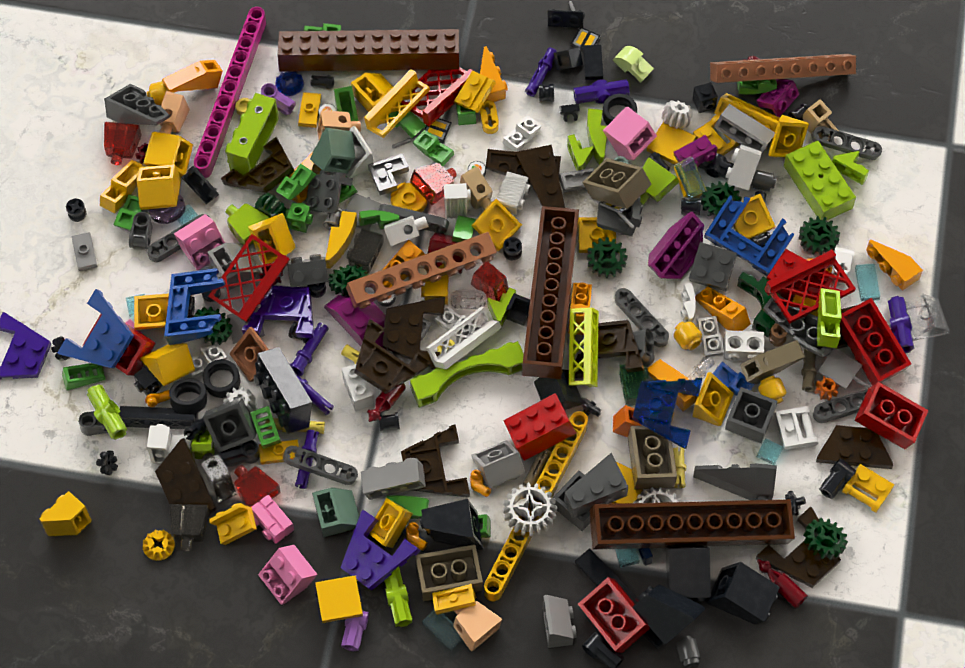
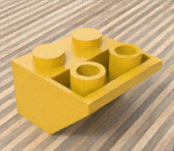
(370, 89)
(168, 150)
(158, 186)
(276, 234)
(65, 517)

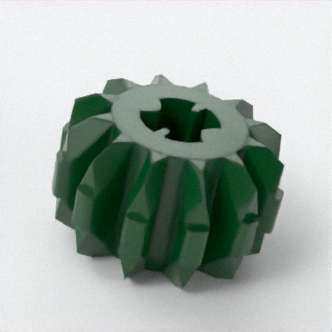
(270, 205)

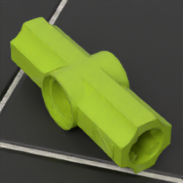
(107, 412)
(398, 599)

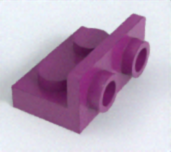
(779, 98)
(700, 150)

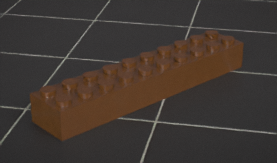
(368, 50)
(550, 293)
(691, 524)

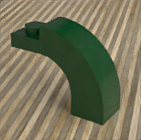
(748, 283)

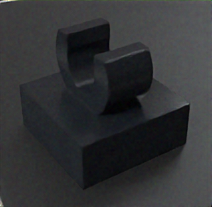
(569, 109)

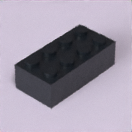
(283, 390)

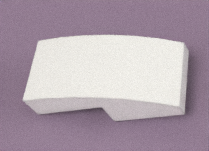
(523, 133)
(688, 297)
(451, 319)
(710, 338)
(205, 357)

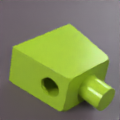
(661, 181)
(241, 219)

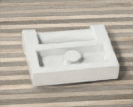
(790, 430)

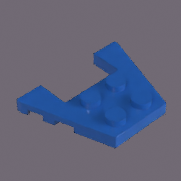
(106, 340)

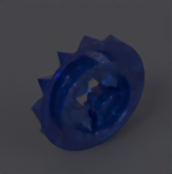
(293, 88)

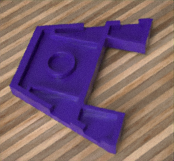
(285, 304)
(26, 350)
(368, 560)

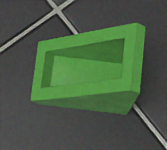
(345, 101)

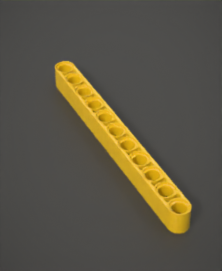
(545, 479)

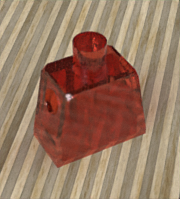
(121, 140)
(431, 179)
(489, 280)
(254, 485)

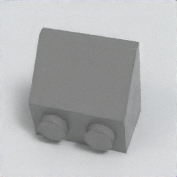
(499, 464)
(558, 622)

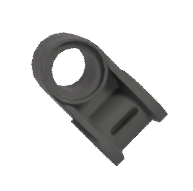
(141, 234)
(645, 340)
(93, 429)

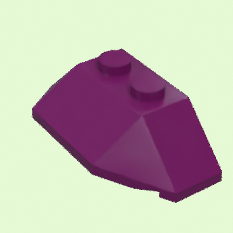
(677, 248)
(355, 319)

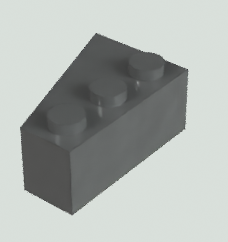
(598, 486)

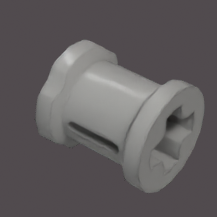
(333, 219)

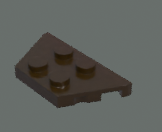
(855, 447)
(182, 478)

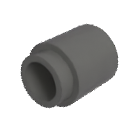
(763, 180)
(688, 652)

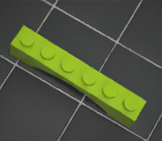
(502, 360)

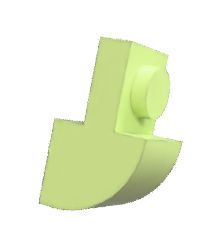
(630, 59)

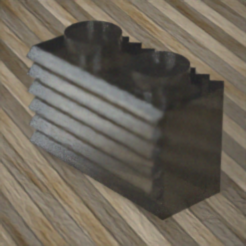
(365, 250)

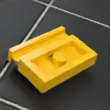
(474, 91)

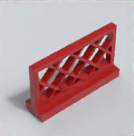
(445, 100)
(798, 275)
(264, 285)

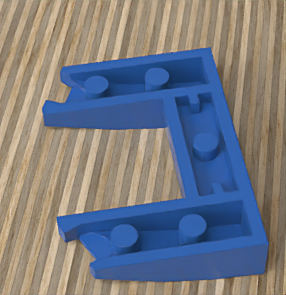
(722, 234)
(183, 285)

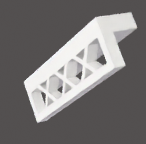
(467, 343)

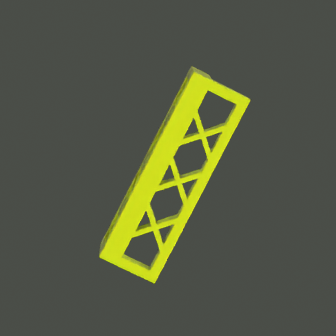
(590, 344)

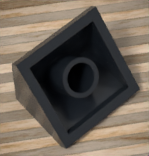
(568, 395)

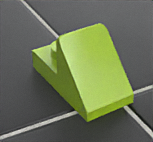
(579, 156)
(847, 166)
(497, 308)
(202, 445)

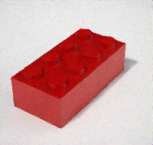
(873, 342)

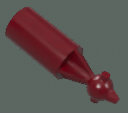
(385, 402)
(788, 588)

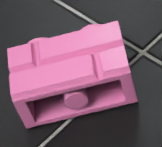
(272, 520)

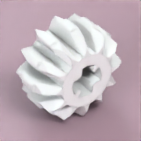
(677, 114)
(248, 398)

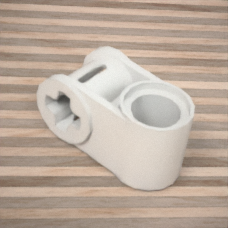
(844, 258)

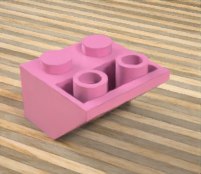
(629, 134)
(198, 239)
(287, 573)

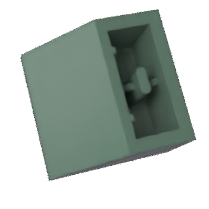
(334, 151)
(335, 510)

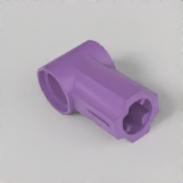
(284, 103)
(354, 632)

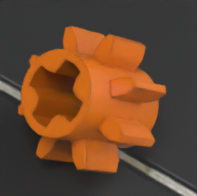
(826, 388)

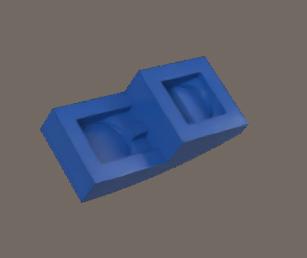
(731, 378)

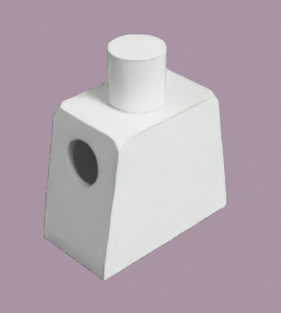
(397, 234)

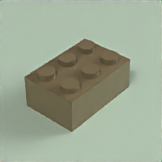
(617, 183)
(651, 459)
(448, 570)

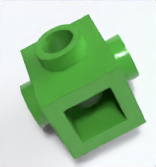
(299, 217)

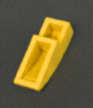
(121, 186)
(340, 238)

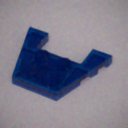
(657, 403)

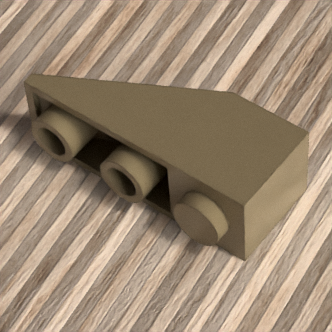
(772, 362)

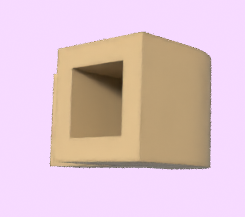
(817, 116)

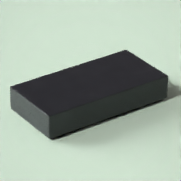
(593, 62)

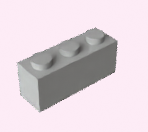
(744, 129)
(393, 478)

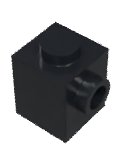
(705, 97)
(146, 382)

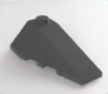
(133, 106)
(802, 329)
(750, 482)

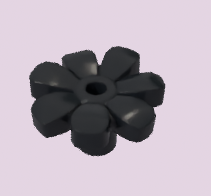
(57, 342)
(590, 407)
(107, 462)
(795, 502)

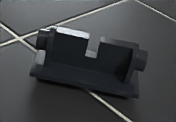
(562, 18)
(200, 185)

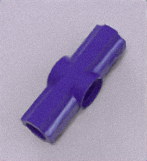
(600, 91)
(901, 323)

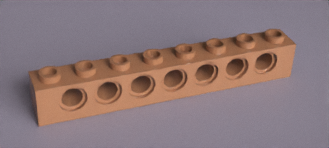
(782, 68)
(481, 243)

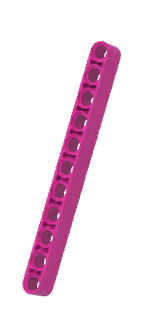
(232, 84)

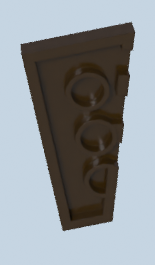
(503, 161)
(543, 175)

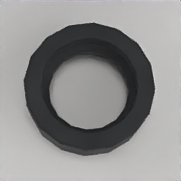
(617, 99)
(217, 365)
(188, 407)

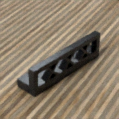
(145, 416)

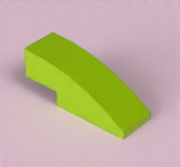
(595, 134)
(829, 318)

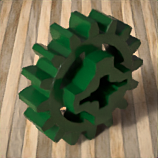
(716, 196)
(819, 235)
(606, 266)
(340, 278)
(219, 327)
(825, 538)

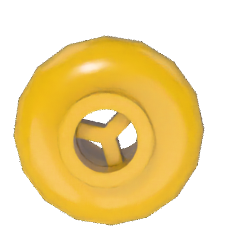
(157, 92)
(687, 335)
(772, 388)

